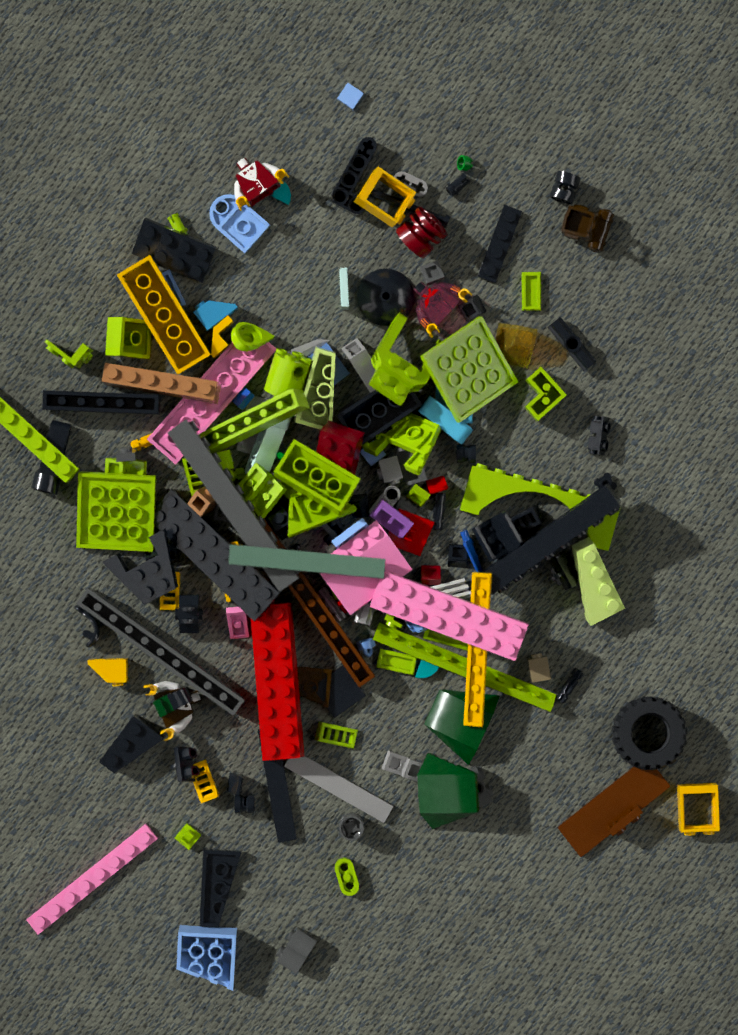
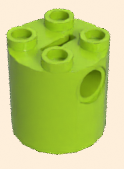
(287, 372)

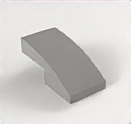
(401, 765)

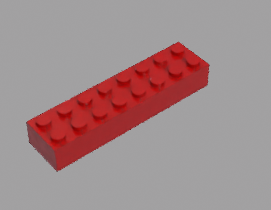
(277, 684)

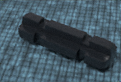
(438, 511)
(569, 685)

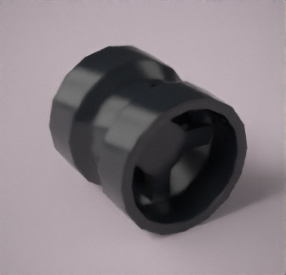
(466, 454)
(239, 804)

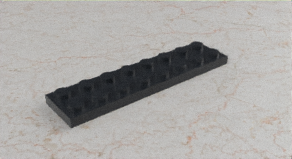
(211, 554)

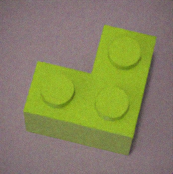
(548, 394)

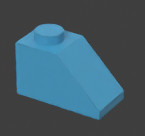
(213, 312)

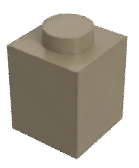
(538, 668)

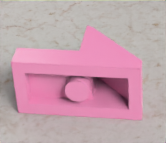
(237, 623)

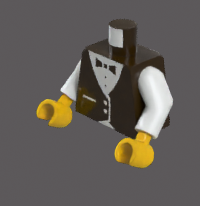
(179, 718)

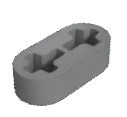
(415, 181)

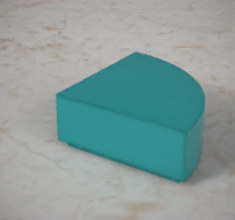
(283, 193)
(425, 669)

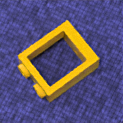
(393, 183)
(707, 829)

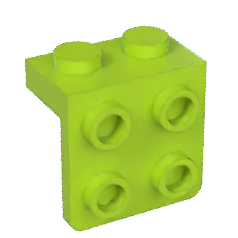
(81, 356)

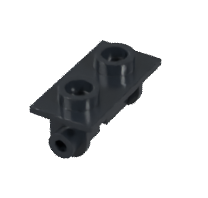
(599, 442)

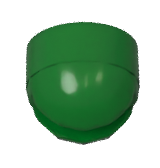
(464, 163)

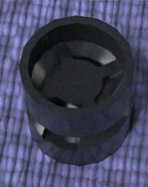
(567, 181)

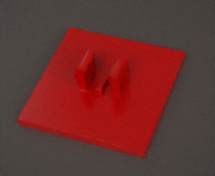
(416, 536)

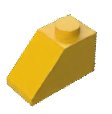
(111, 670)

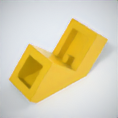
(218, 343)

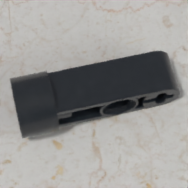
(45, 479)

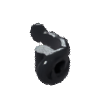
(93, 637)

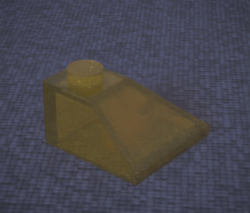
(516, 343)

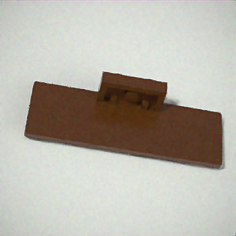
(613, 809)

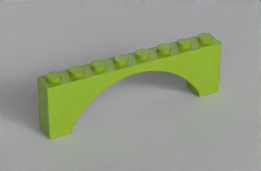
(486, 486)

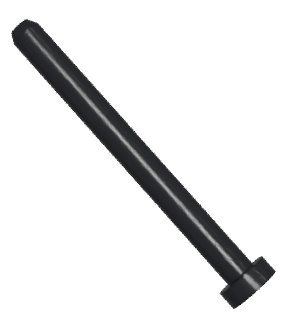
(397, 202)

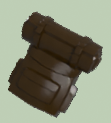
(588, 226)

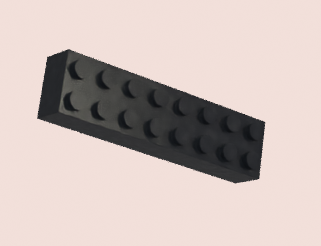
(552, 537)

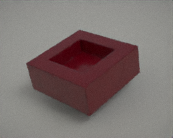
(430, 575)

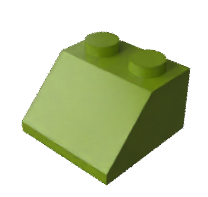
(128, 338)

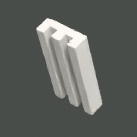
(453, 587)

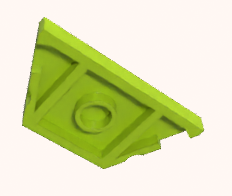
(308, 514)

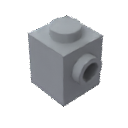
(390, 470)

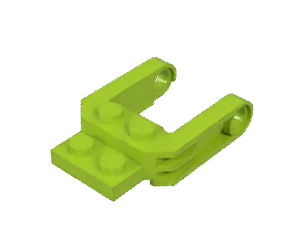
(393, 374)

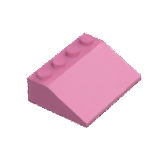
(372, 543)

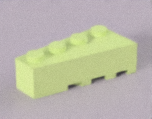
(319, 390)
(596, 586)

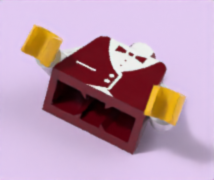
(256, 182)

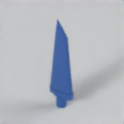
(470, 548)

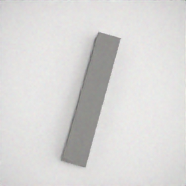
(340, 787)

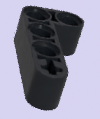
(357, 174)

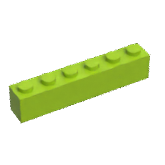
(256, 419)

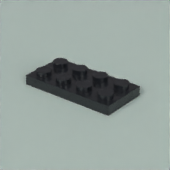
(174, 250)

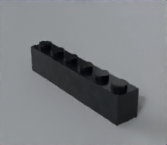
(101, 402)

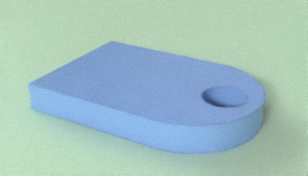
(238, 226)

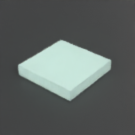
(344, 289)

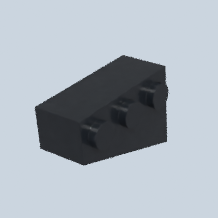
(131, 743)

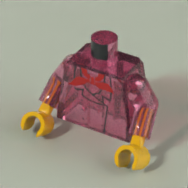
(437, 303)

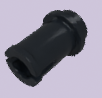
(457, 185)

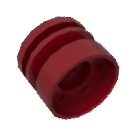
(425, 229)

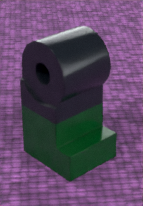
(172, 701)

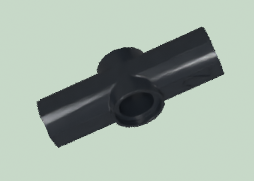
(563, 334)

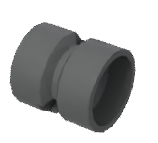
(351, 826)

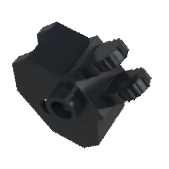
(189, 613)

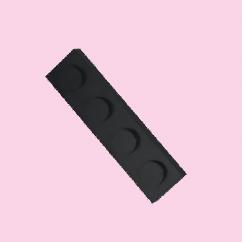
(499, 244)

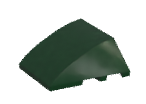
(447, 722)
(446, 791)

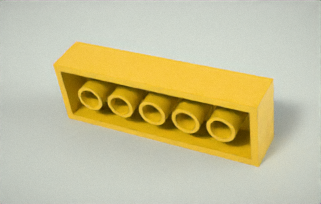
(163, 314)

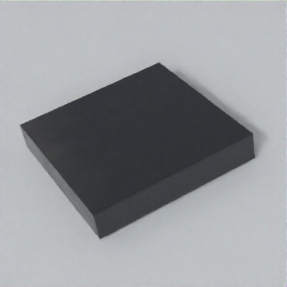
(343, 691)

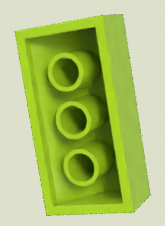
(316, 477)

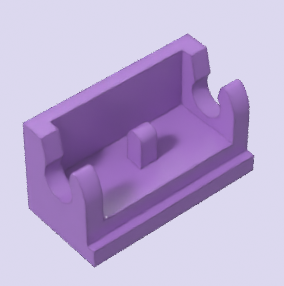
(391, 518)

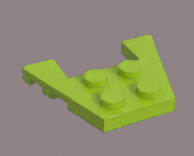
(411, 434)

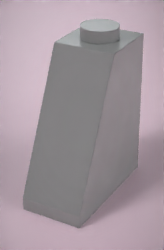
(360, 361)

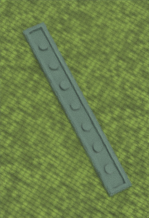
(306, 561)

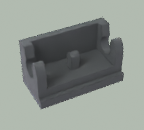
(410, 478)

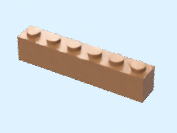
(161, 383)

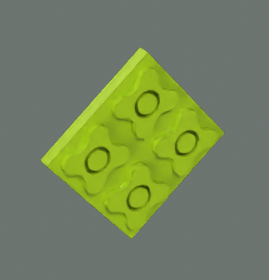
(469, 369)
(115, 511)

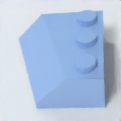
(208, 953)

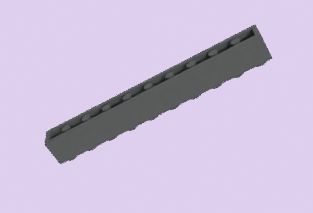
(228, 495)
(161, 651)

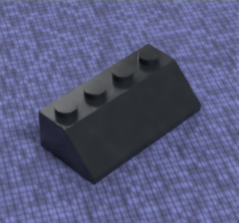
(377, 413)

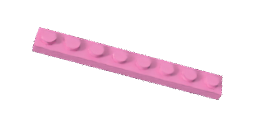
(92, 879)

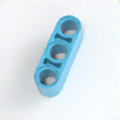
(440, 415)

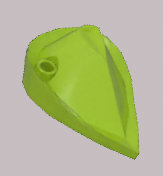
(249, 336)

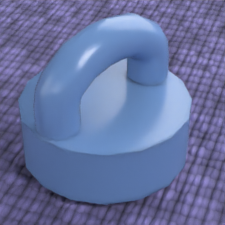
(366, 644)

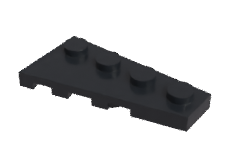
(217, 877)

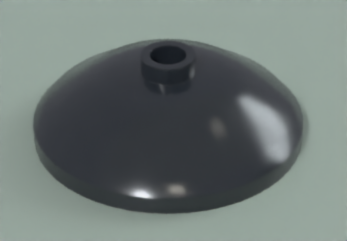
(374, 286)

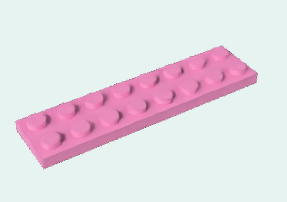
(233, 372)
(449, 615)

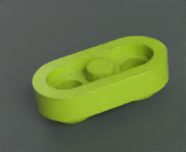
(346, 876)

